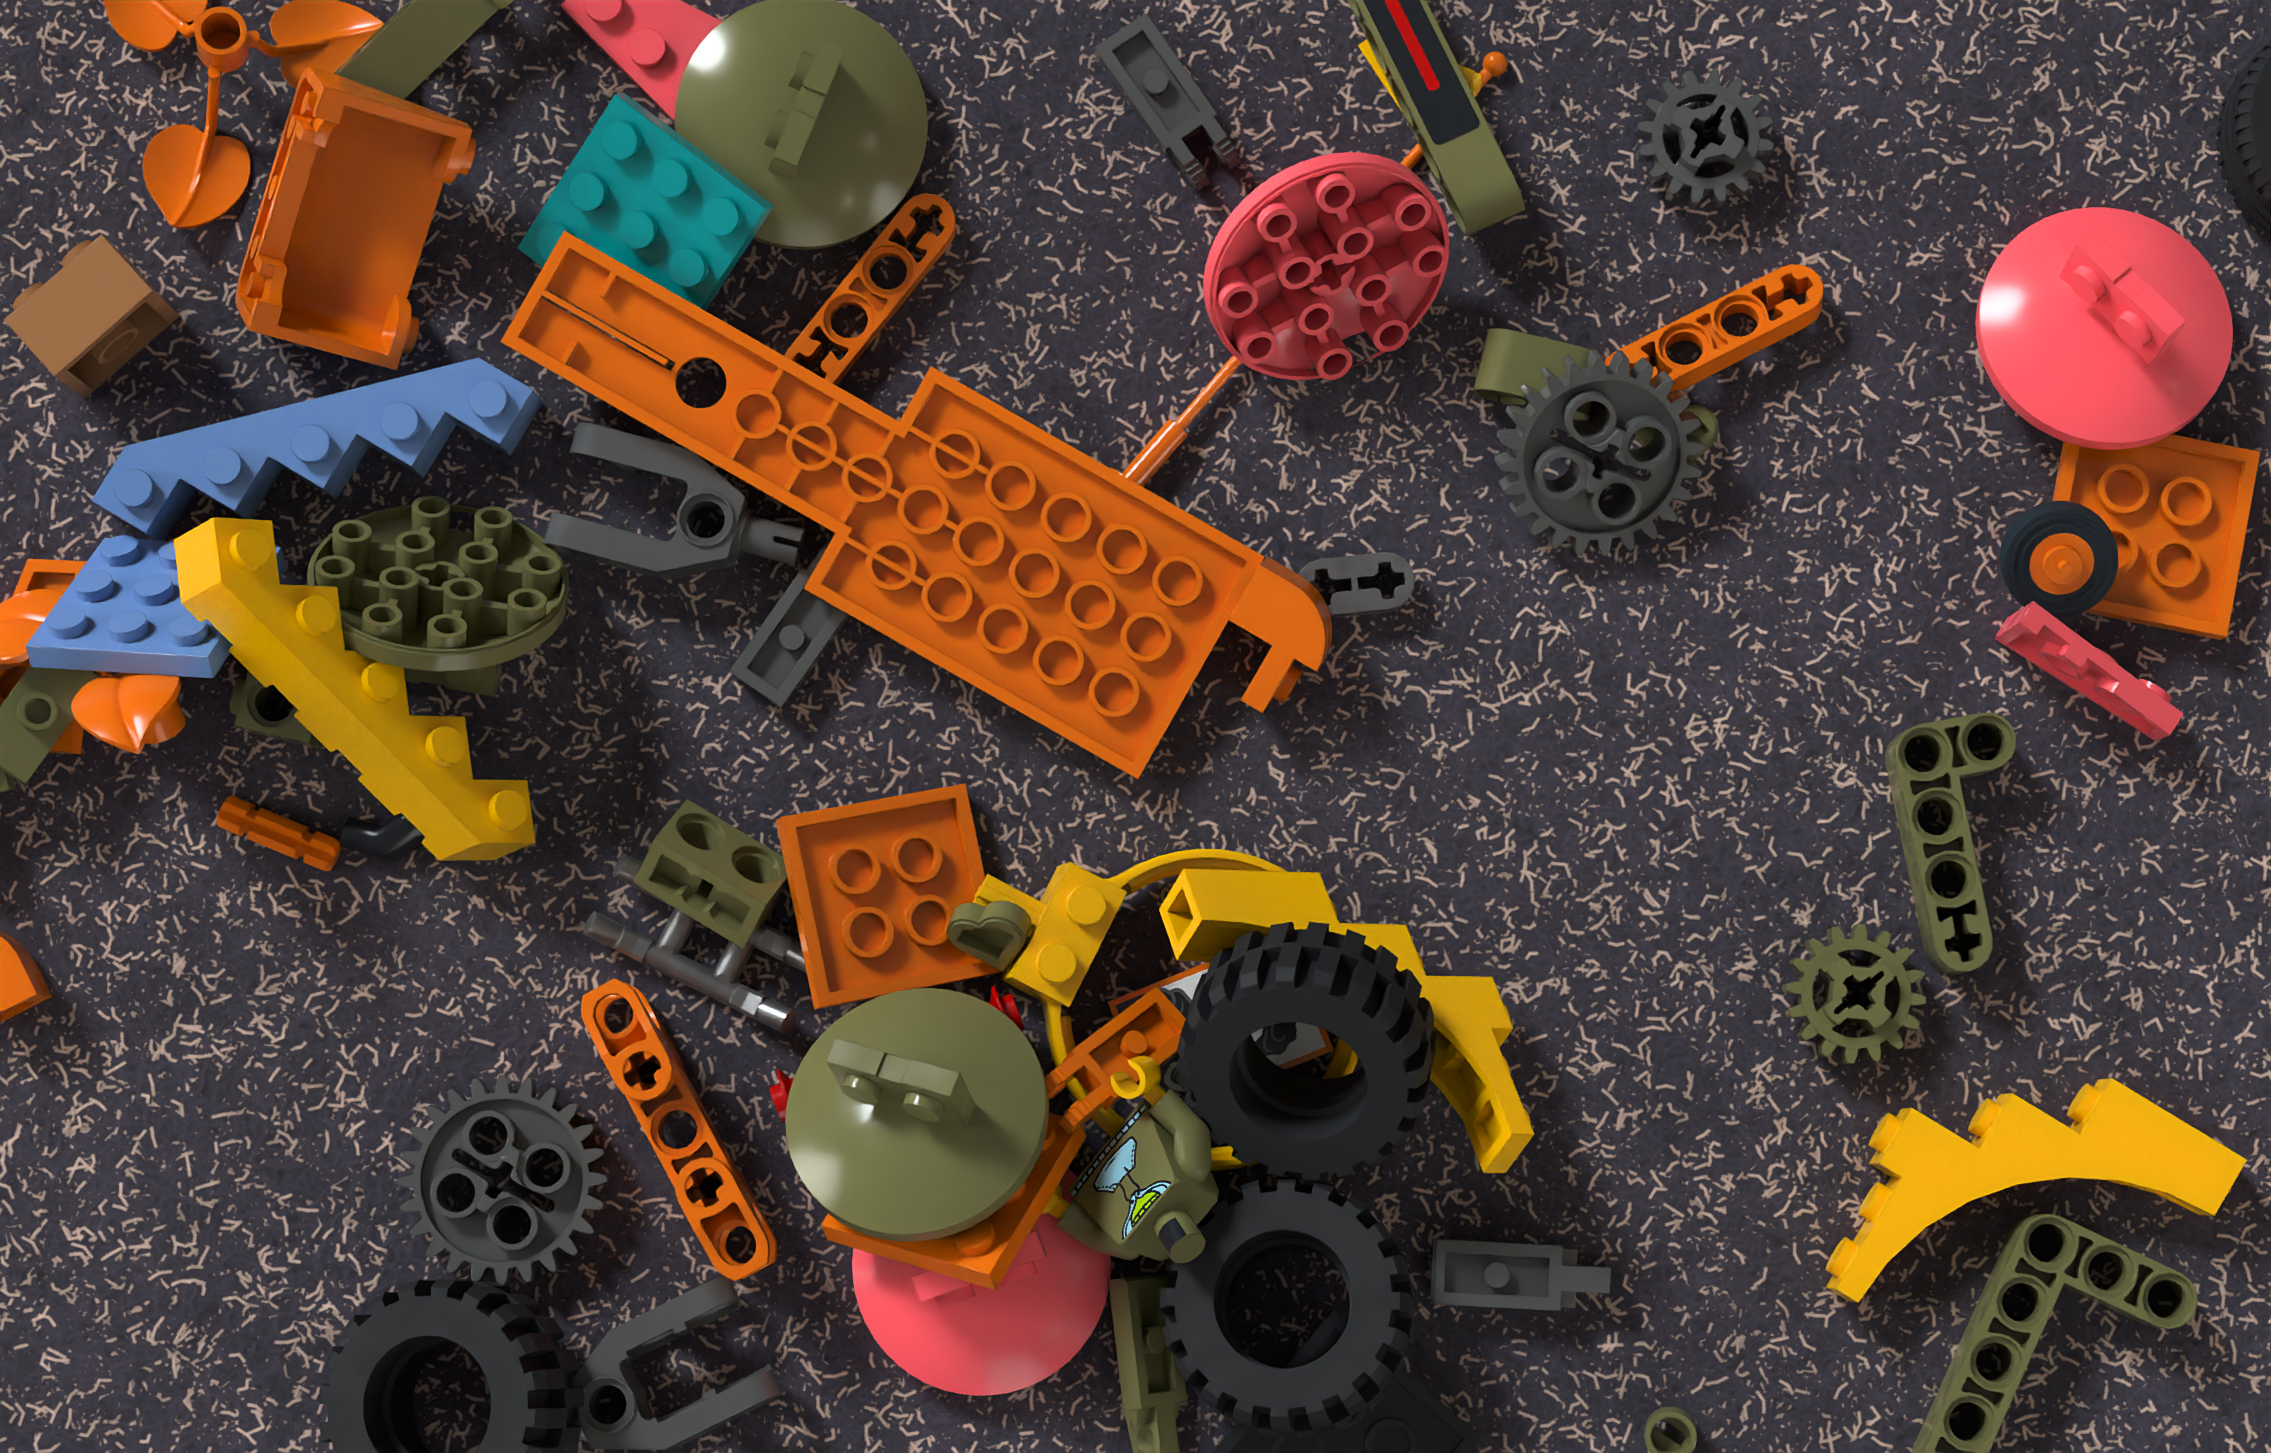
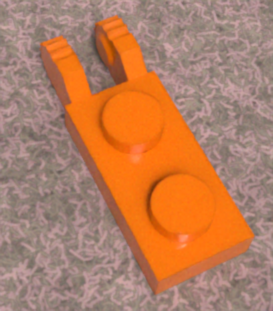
(1145, 1028)

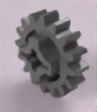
(1684, 125)

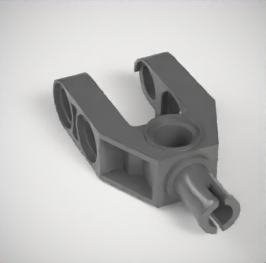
(685, 552)
(612, 1366)

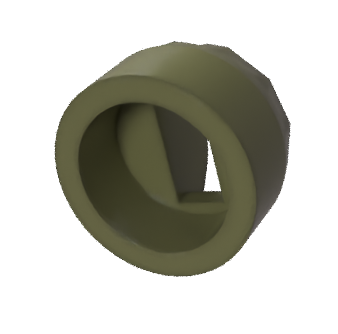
(1662, 1441)

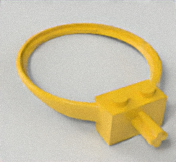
(1069, 931)

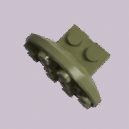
(809, 115)
(441, 596)
(917, 1114)

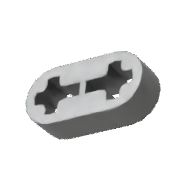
(1359, 568)

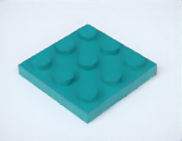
(651, 205)

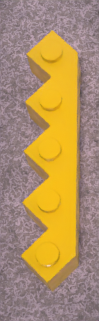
(345, 699)

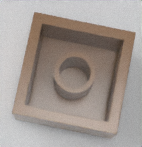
(90, 316)

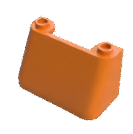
(348, 219)

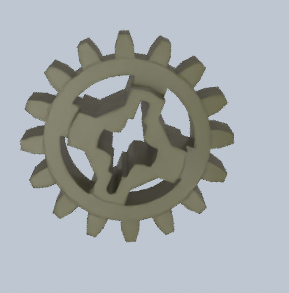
(1833, 971)

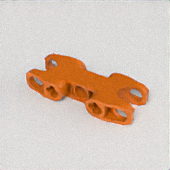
(653, 1104)

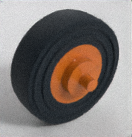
(2059, 558)

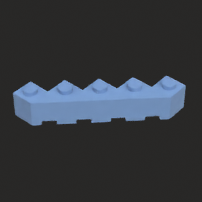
(316, 442)

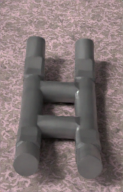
(718, 983)

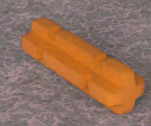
(278, 833)

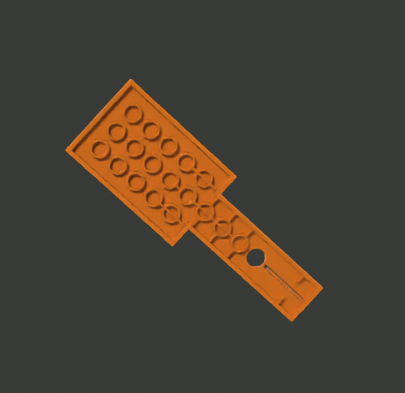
(947, 525)

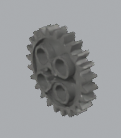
(1627, 404)
(531, 1128)

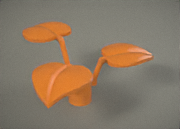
(202, 174)
(114, 708)

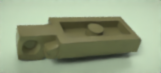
(1146, 1365)

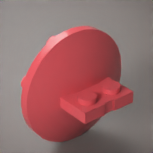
(1323, 257)
(2104, 328)
(983, 1337)

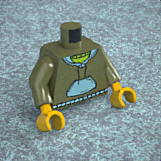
(1146, 1181)

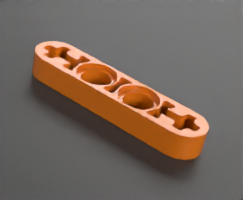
(861, 291)
(1723, 349)

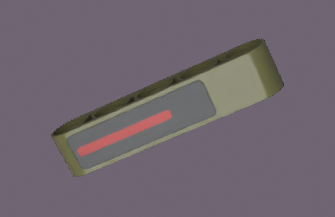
(1440, 111)

